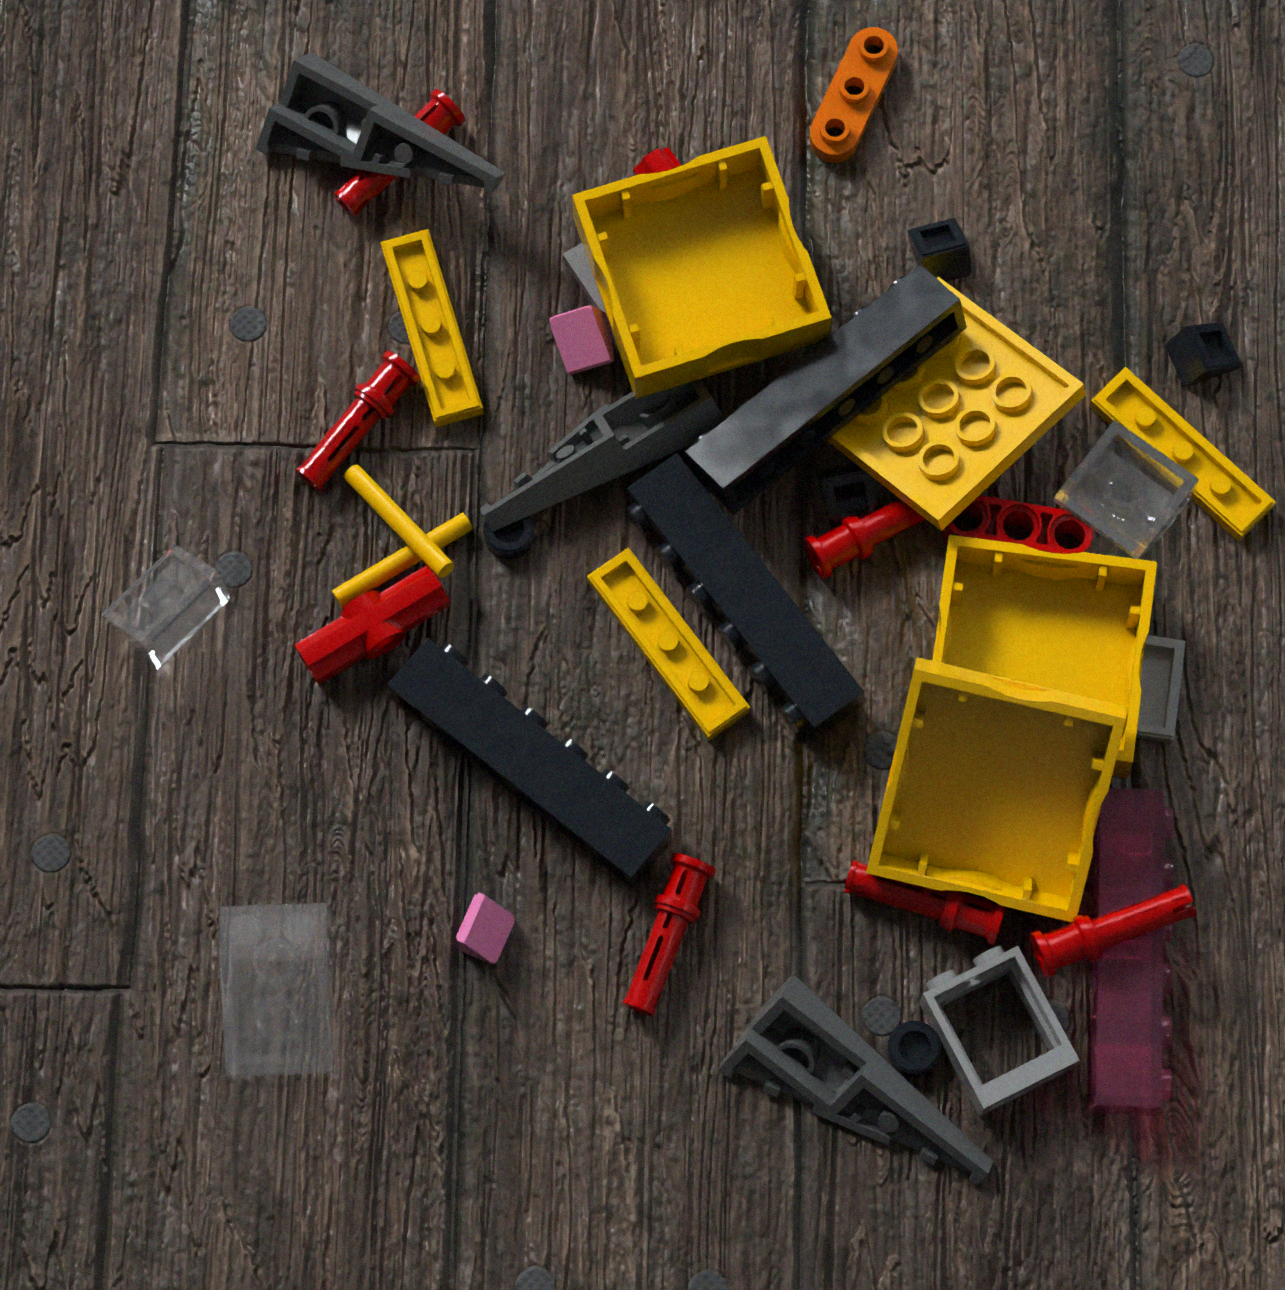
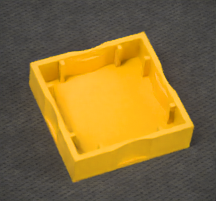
(701, 267)
(1049, 621)
(996, 789)

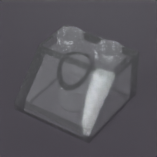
(1127, 491)

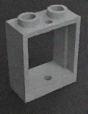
(1024, 1078)

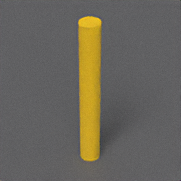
(399, 521)
(399, 561)

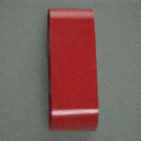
(1040, 521)

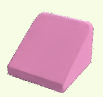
(583, 338)
(484, 929)

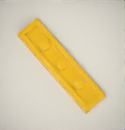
(432, 328)
(1222, 487)
(668, 644)

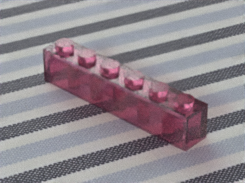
(1130, 976)

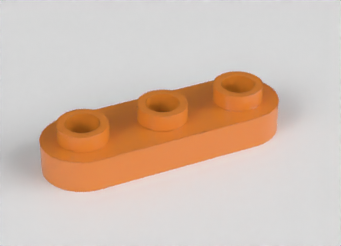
(849, 111)

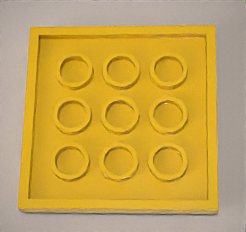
(960, 417)

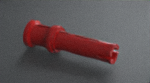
(356, 193)
(371, 403)
(858, 536)
(951, 908)
(675, 911)
(1089, 937)

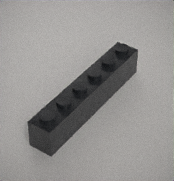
(826, 388)
(743, 597)
(531, 762)

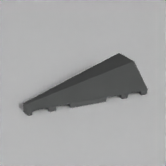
(347, 123)
(610, 445)
(815, 1057)

